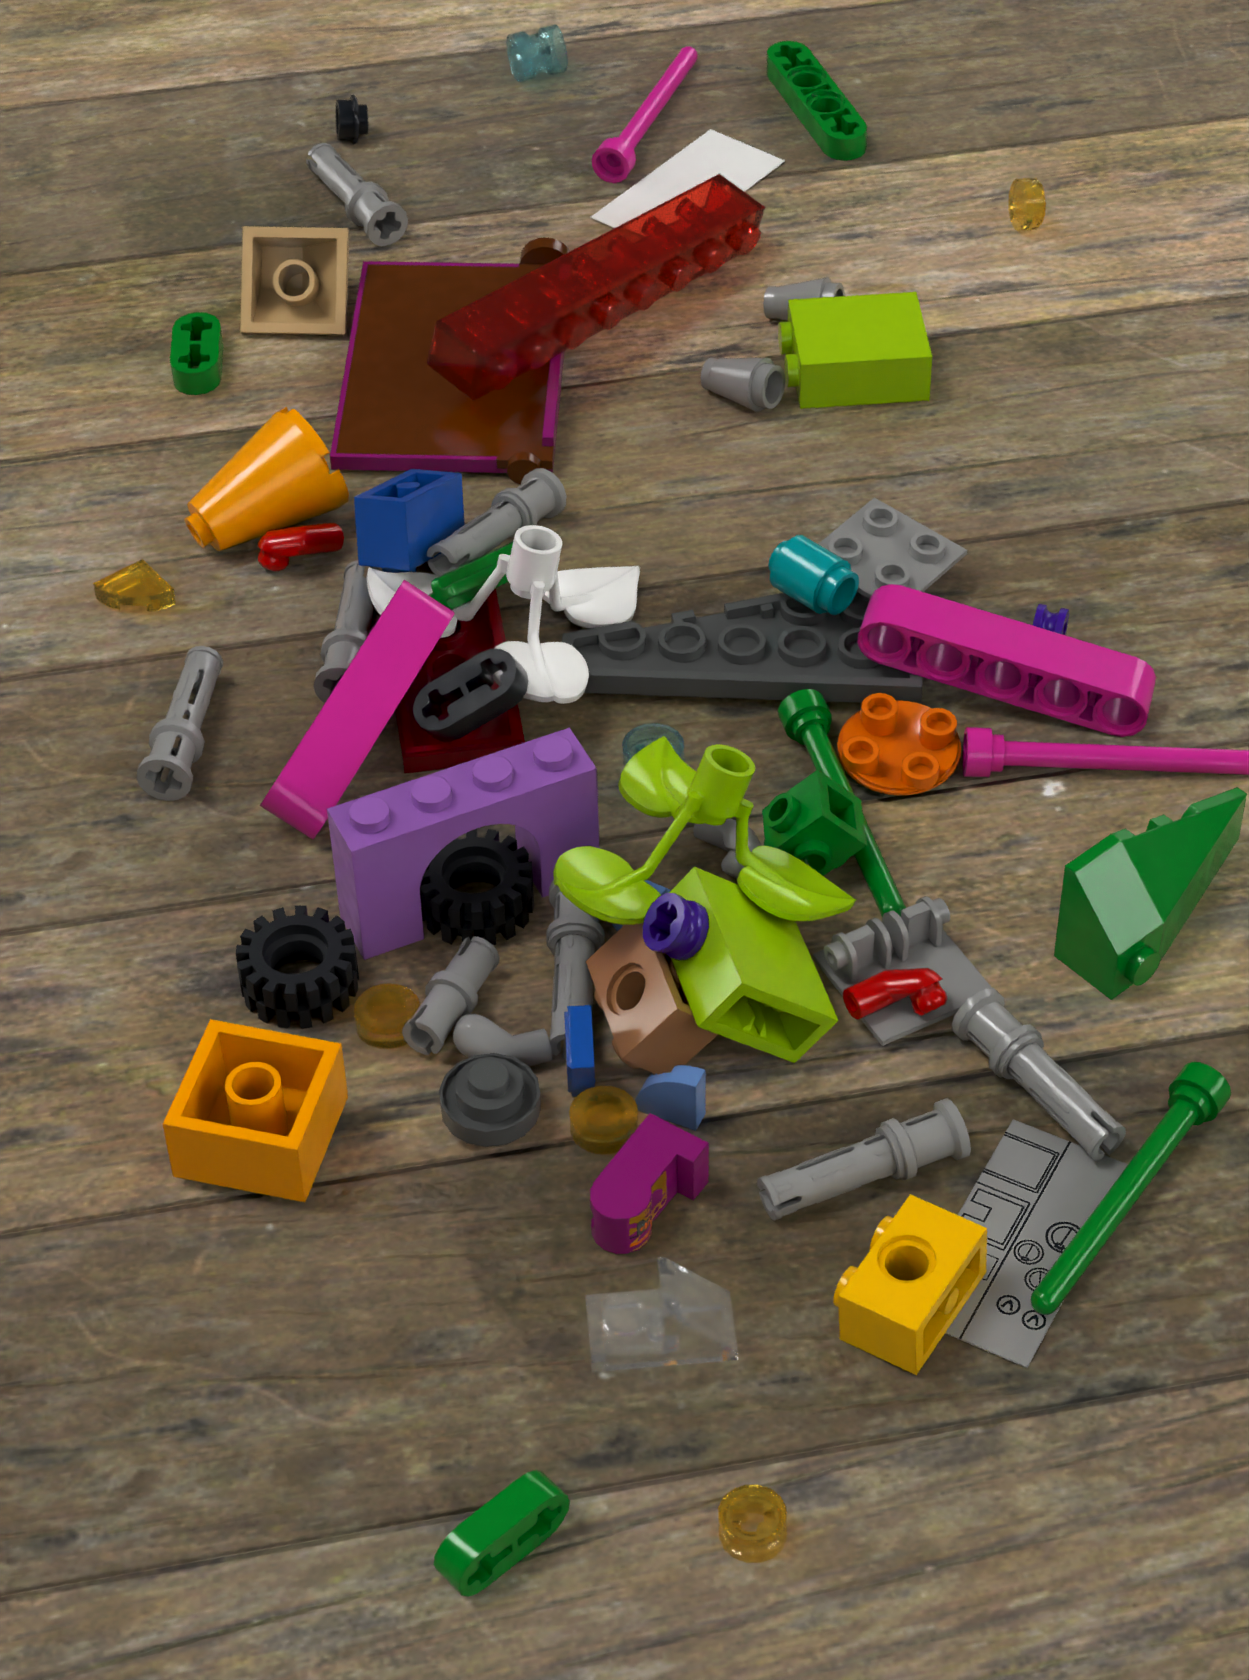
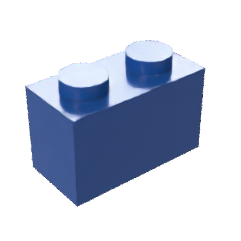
(406, 518)

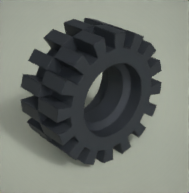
(484, 912)
(304, 993)

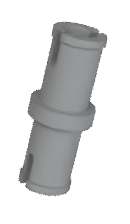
(450, 995)

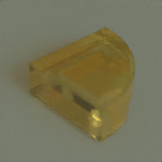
(135, 586)

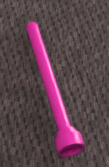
(616, 155)
(989, 752)

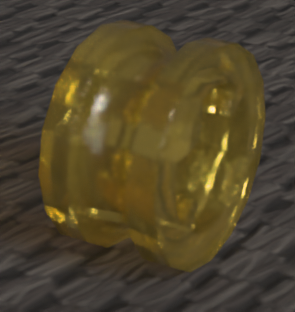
(770, 1534)

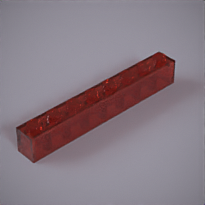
(594, 287)

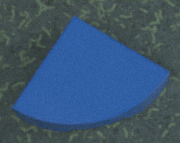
(579, 1049)

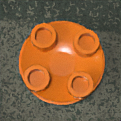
(899, 745)

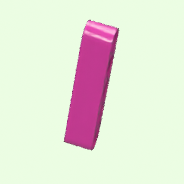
(1007, 660)
(357, 710)

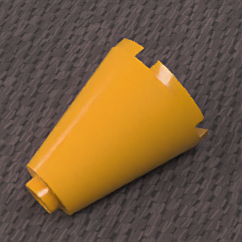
(267, 485)

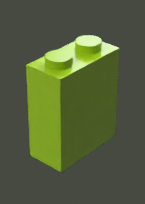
(856, 350)
(752, 973)

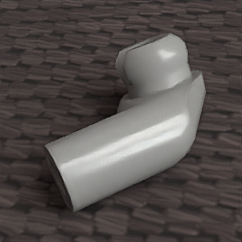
(725, 838)
(479, 1036)

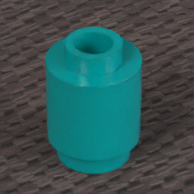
(813, 575)

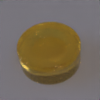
(1026, 204)
(383, 1013)
(603, 1119)

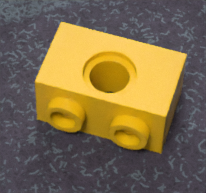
(911, 1283)

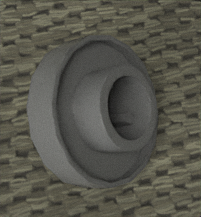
(490, 1100)

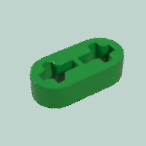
(188, 353)
(501, 1533)

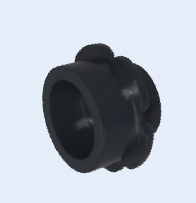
(351, 119)

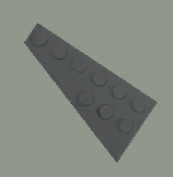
(748, 652)

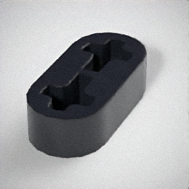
(470, 695)

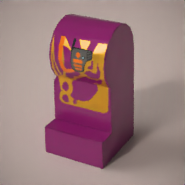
(643, 1180)

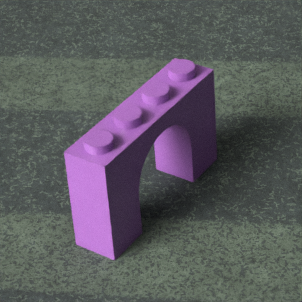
(394, 834)

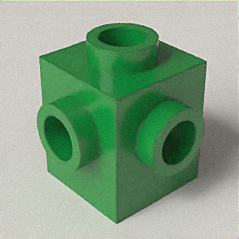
(816, 823)

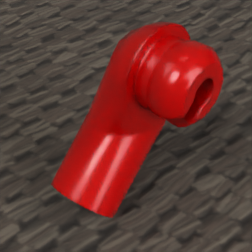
(297, 541)
(892, 986)

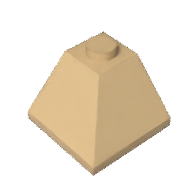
(294, 281)

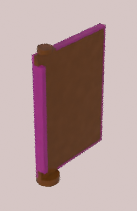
(408, 416)

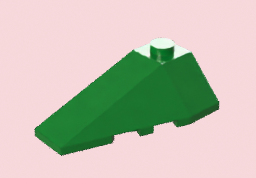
(1137, 891)

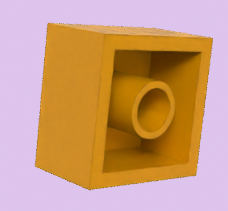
(256, 1110)

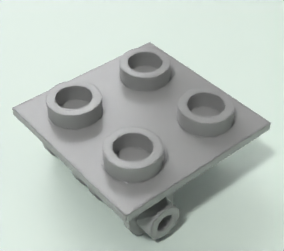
(892, 549)
(902, 943)

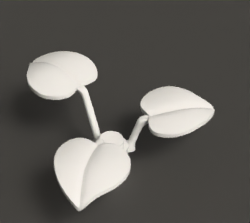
(586, 595)

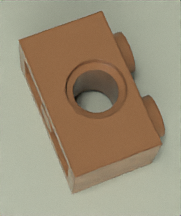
(644, 1004)

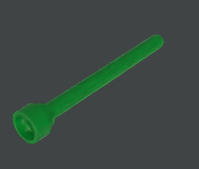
(808, 722)
(1194, 1098)

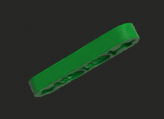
(816, 100)

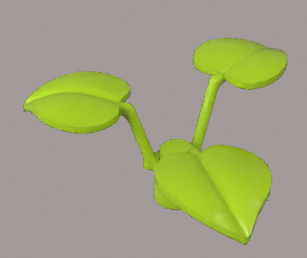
(664, 787)

